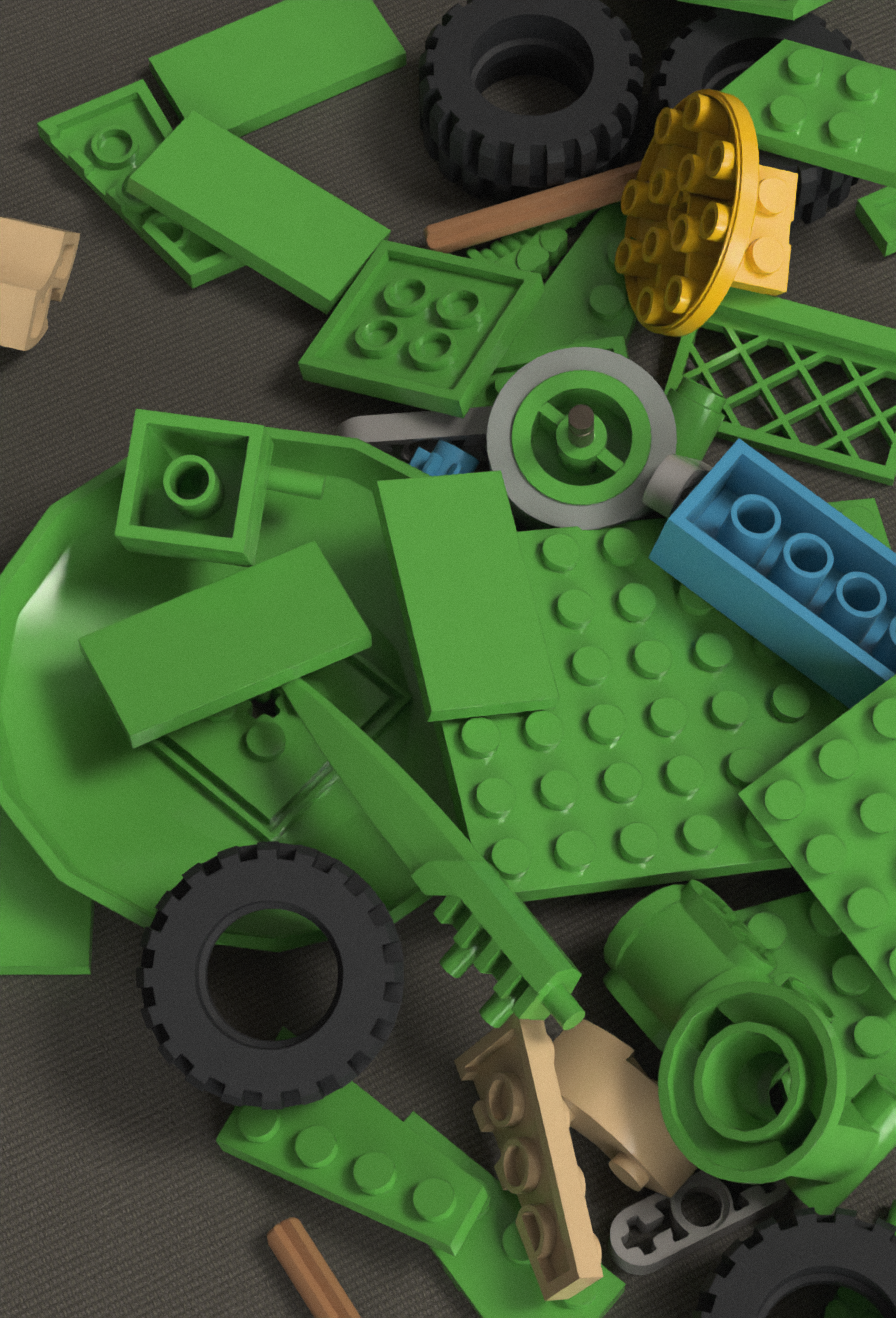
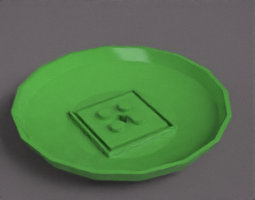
(140, 817)

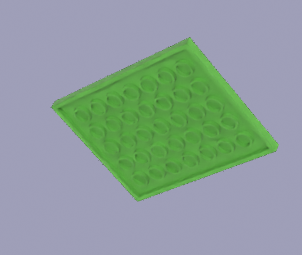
(651, 731)

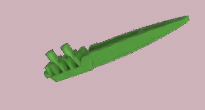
(490, 918)

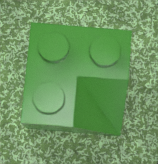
(194, 488)

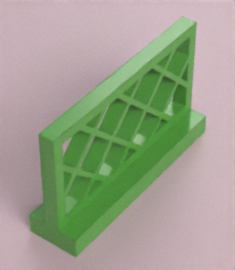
(822, 338)

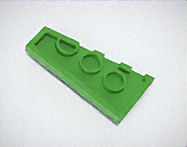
(104, 147)
(585, 292)
(362, 1160)
(493, 1261)

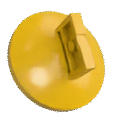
(704, 216)

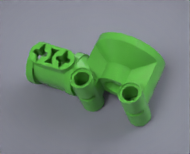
(728, 1036)

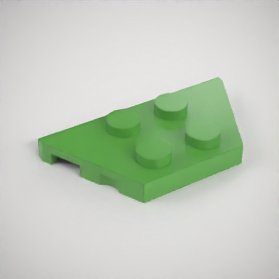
(823, 110)

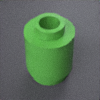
(696, 417)

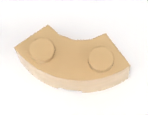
(32, 272)
(618, 1109)

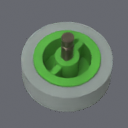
(579, 439)

